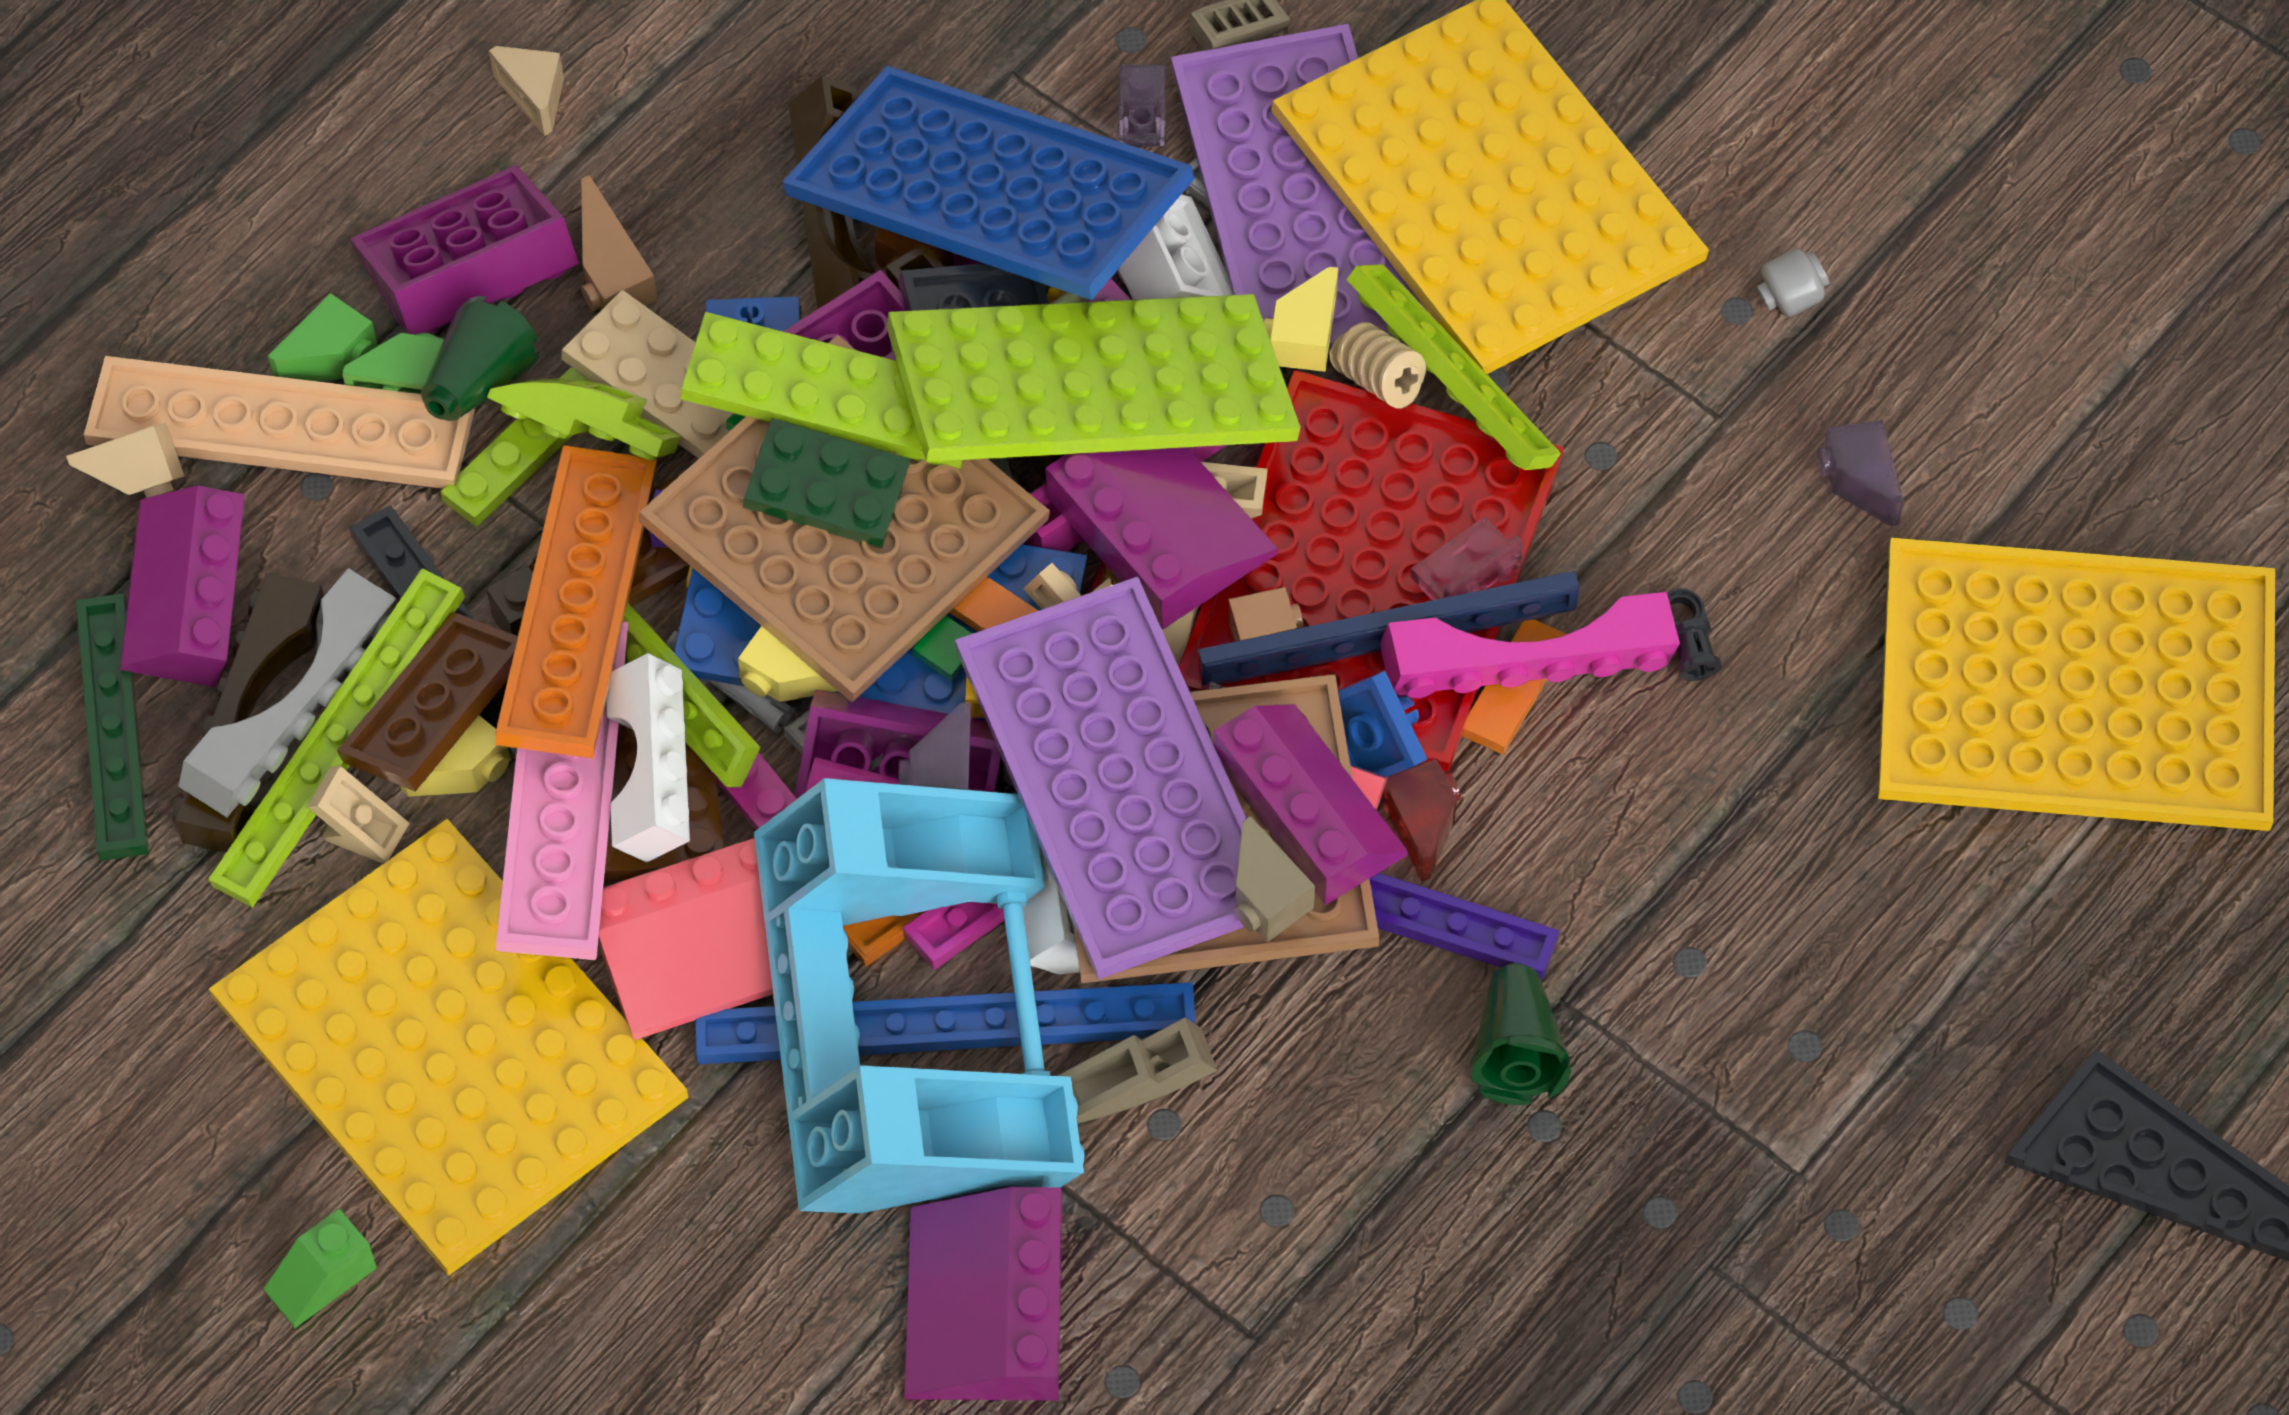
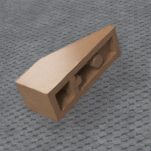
(609, 255)

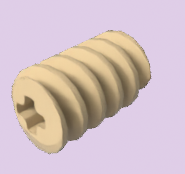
(1379, 364)

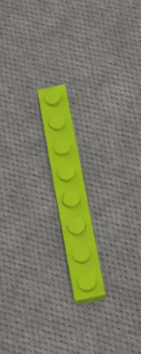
(284, 811)

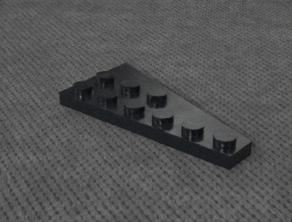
(2146, 1153)

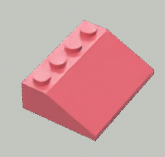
(686, 939)

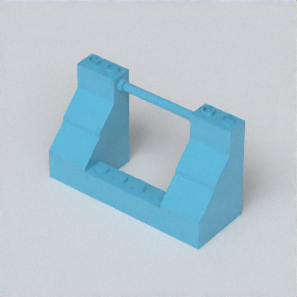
(894, 1132)

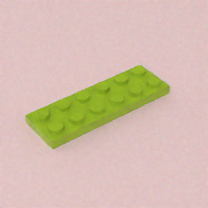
(803, 384)

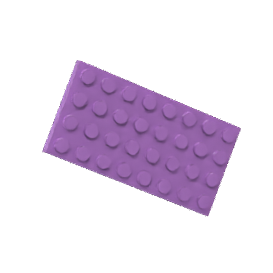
(1264, 195)
(1113, 773)

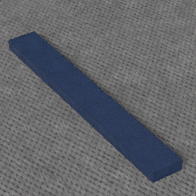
(1364, 633)

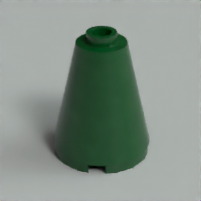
(480, 352)
(1518, 1040)

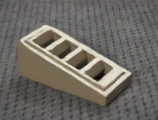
(1206, 19)

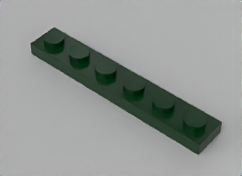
(111, 730)

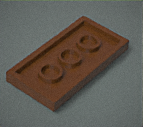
(431, 702)

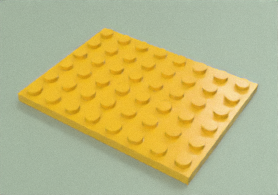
(1489, 182)
(2078, 684)
(442, 1065)

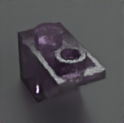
(1142, 105)

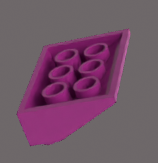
(464, 246)
(1160, 522)
(985, 1297)

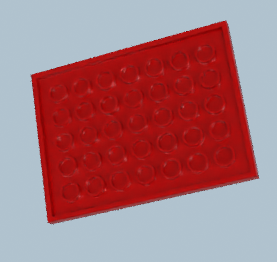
(1358, 509)

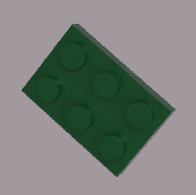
(826, 483)

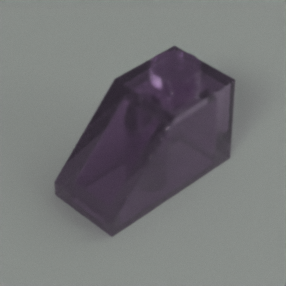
(1862, 469)
(942, 754)

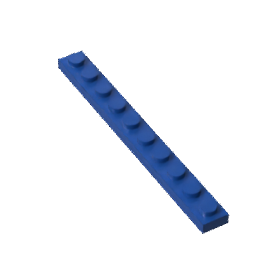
(962, 1021)

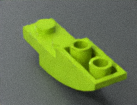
(582, 406)

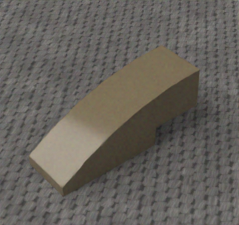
(1140, 1070)

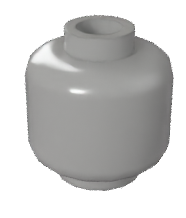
(1793, 282)

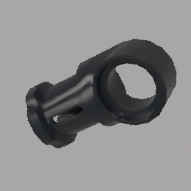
(1693, 634)

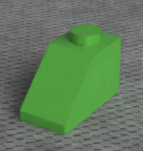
(324, 343)
(396, 364)
(320, 1268)

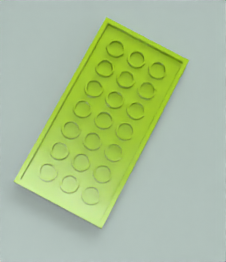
(1091, 377)

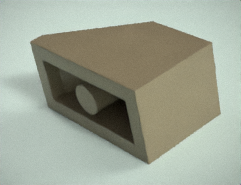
(1268, 885)

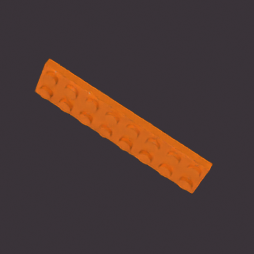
(576, 603)

